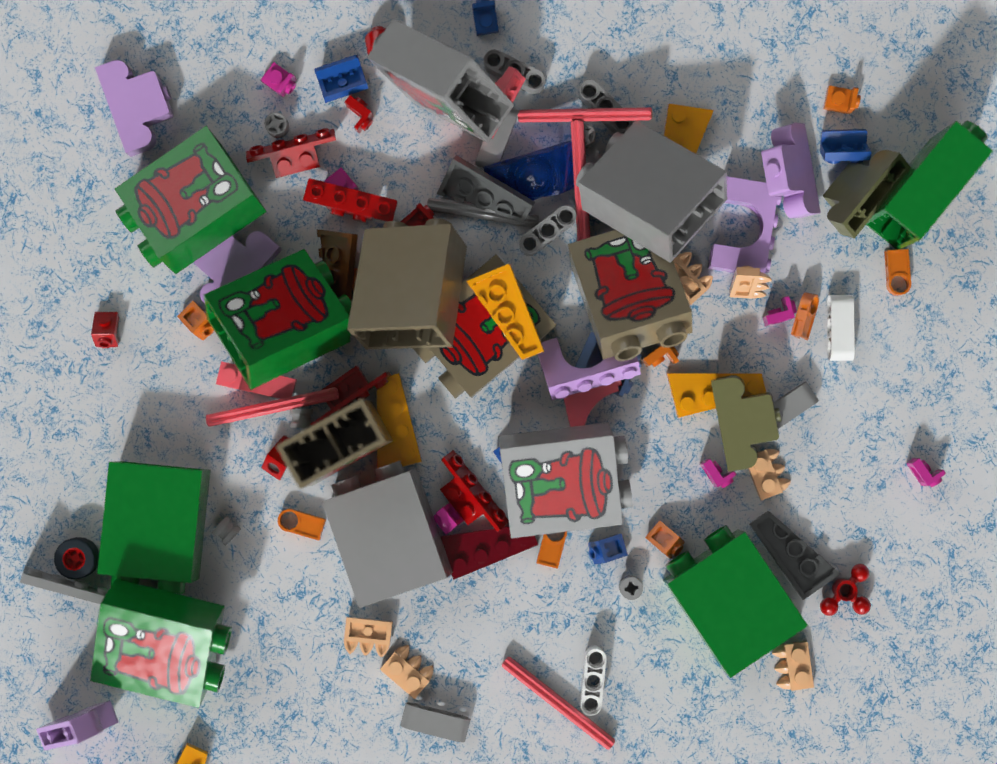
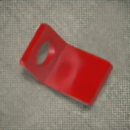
(275, 458)

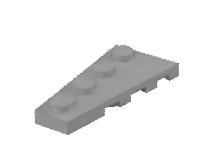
(62, 585)

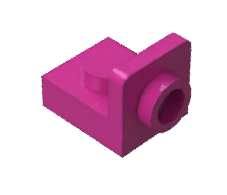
(279, 80)
(342, 179)
(777, 316)
(713, 472)
(922, 472)
(447, 518)

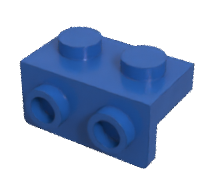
(341, 78)
(844, 146)

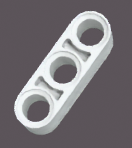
(840, 328)
(587, 690)

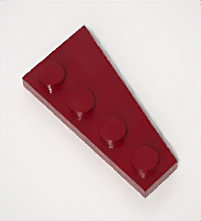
(482, 548)

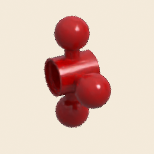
(860, 604)

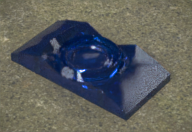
(539, 172)

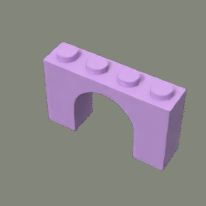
(756, 198)
(567, 380)

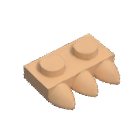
(689, 277)
(749, 283)
(765, 475)
(367, 633)
(796, 665)
(406, 672)

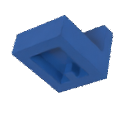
(485, 17)
(607, 549)

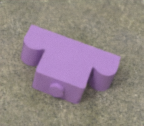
(134, 104)
(791, 171)
(234, 260)
(78, 726)

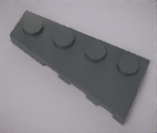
(479, 188)
(798, 561)

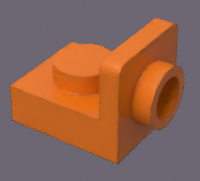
(841, 99)
(196, 320)
(656, 356)
(665, 540)

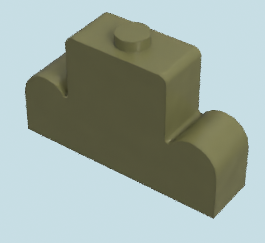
(862, 190)
(743, 421)

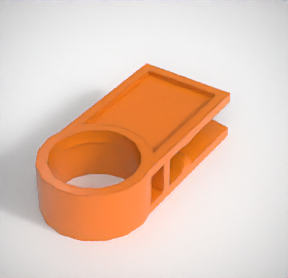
(897, 264)
(805, 315)
(307, 526)
(550, 551)

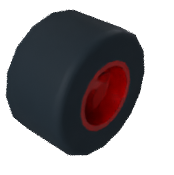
(70, 563)

